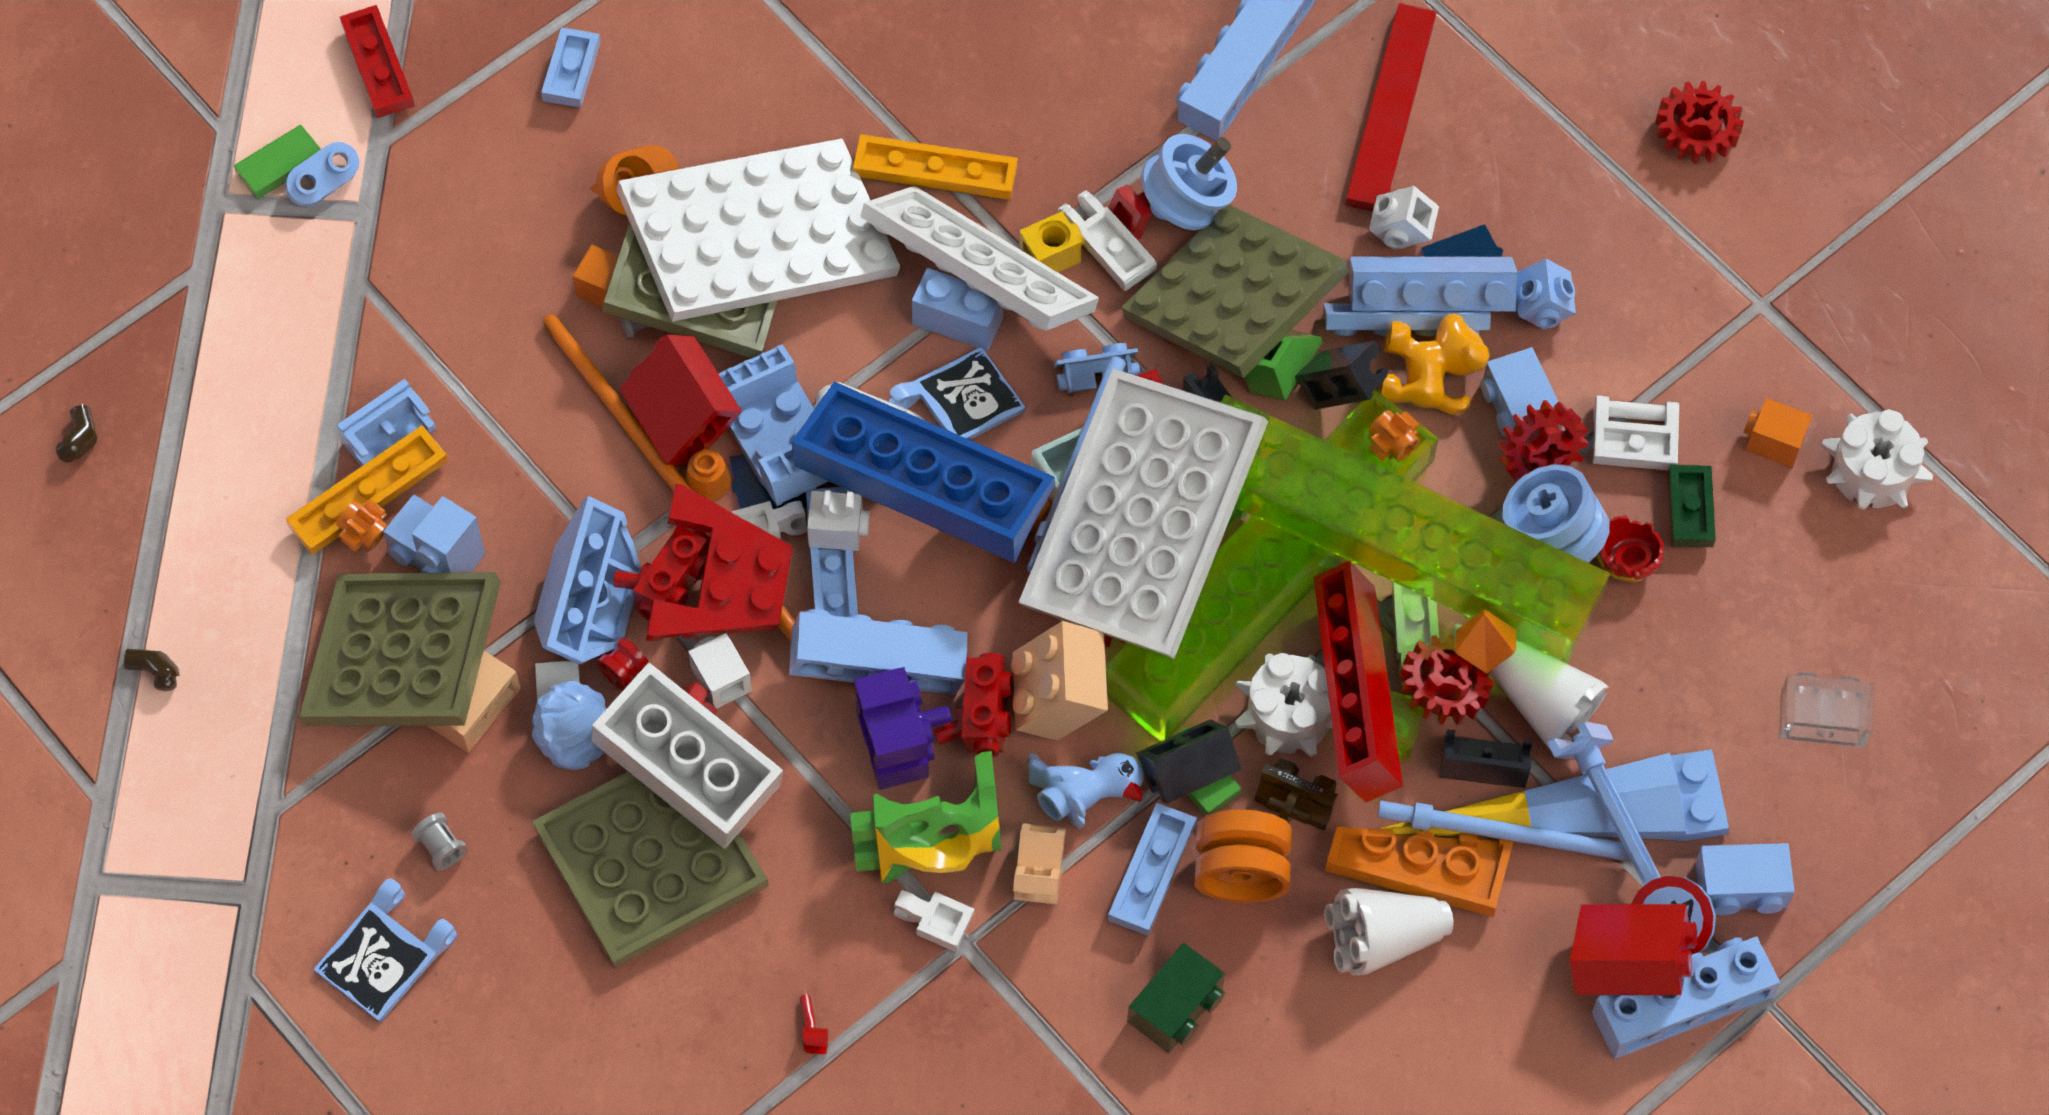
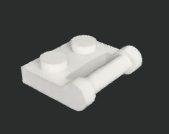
(1635, 443)

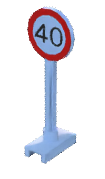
(1655, 888)

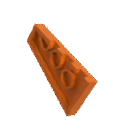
(1452, 870)

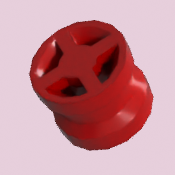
(622, 663)

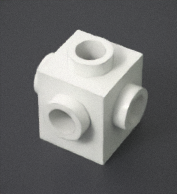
(1403, 218)

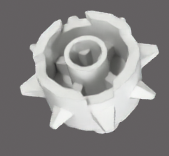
(1877, 459)
(1285, 726)

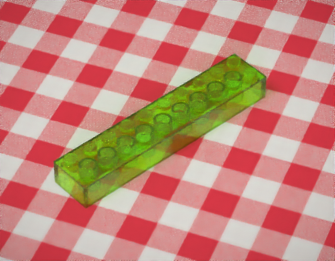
(1419, 537)
(1244, 597)

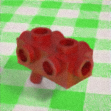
(670, 573)
(983, 717)

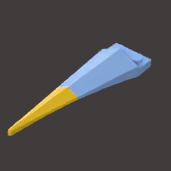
(1662, 794)

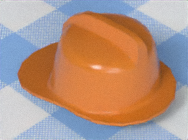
(627, 165)

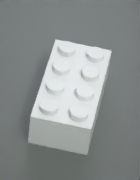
(686, 755)

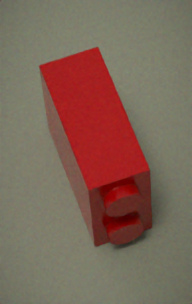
(679, 399)
(1632, 949)

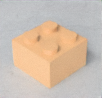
(1059, 681)

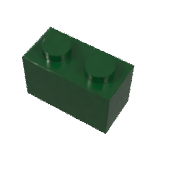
(1177, 998)

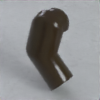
(80, 438)
(156, 663)

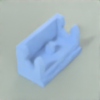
(384, 422)

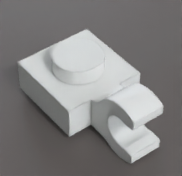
(783, 519)
(939, 920)

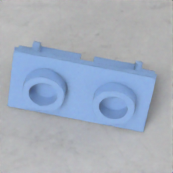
(1080, 368)

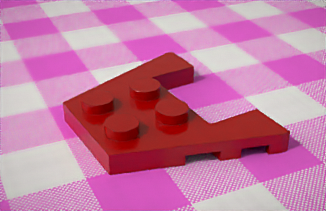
(740, 578)

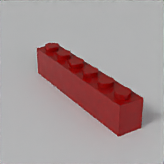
(1357, 682)

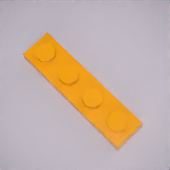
(935, 167)
(377, 480)

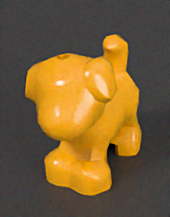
(1454, 351)

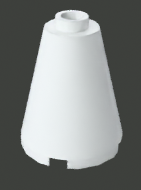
(1549, 691)

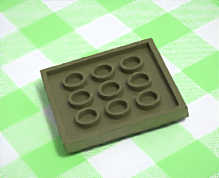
(1235, 290)
(636, 298)
(400, 649)
(642, 866)

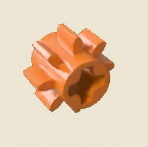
(1394, 436)
(362, 525)

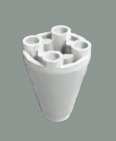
(1383, 927)

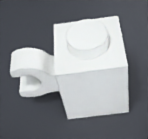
(836, 520)

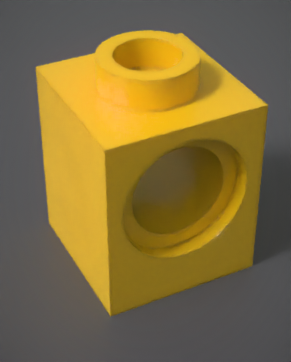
(1054, 229)

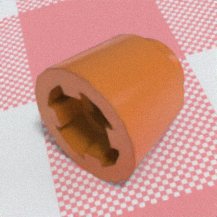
(708, 475)

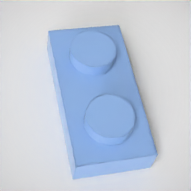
(571, 67)

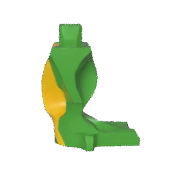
(909, 833)

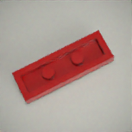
(377, 61)

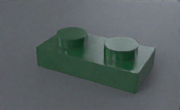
(1691, 506)

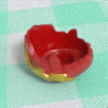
(1631, 550)

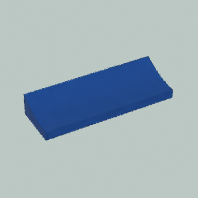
(922, 471)

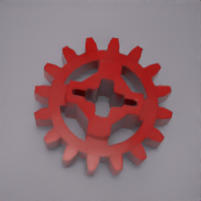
(1699, 122)
(1541, 440)
(1446, 681)

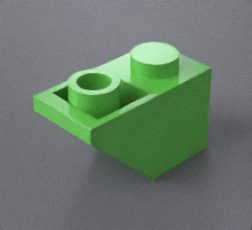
(1277, 370)

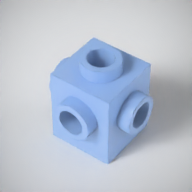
(1545, 294)

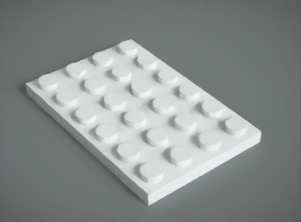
(756, 229)
(1143, 512)

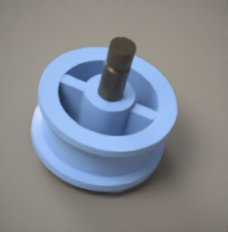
(1189, 181)

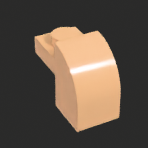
(1039, 863)

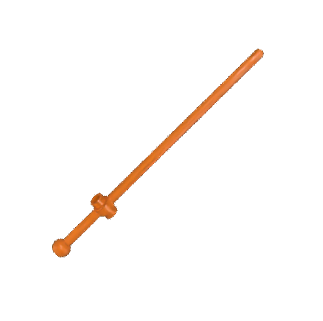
(627, 421)

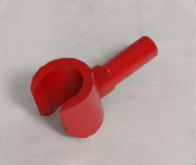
(814, 1039)

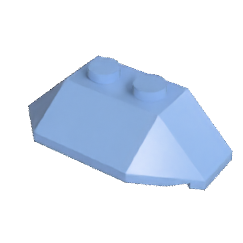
(578, 606)

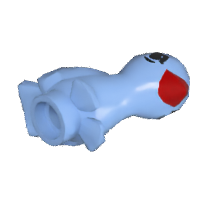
(1075, 789)

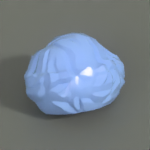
(565, 723)

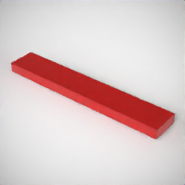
(1391, 106)

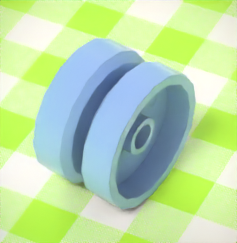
(1558, 510)

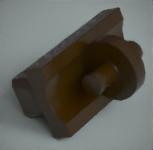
(1294, 797)

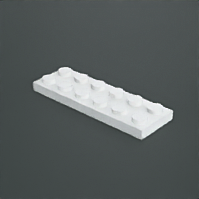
(979, 258)

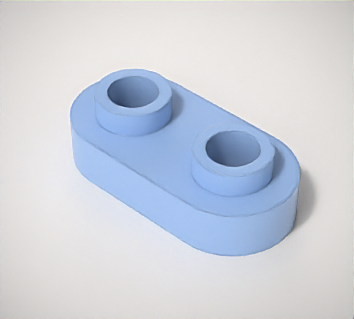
(323, 173)

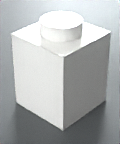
(720, 670)

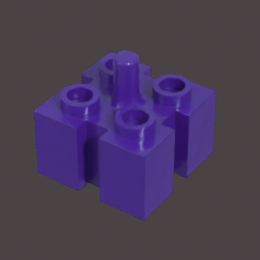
(895, 727)

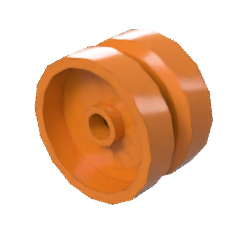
(1243, 856)

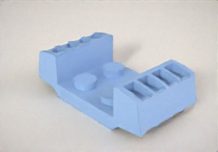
(770, 419)

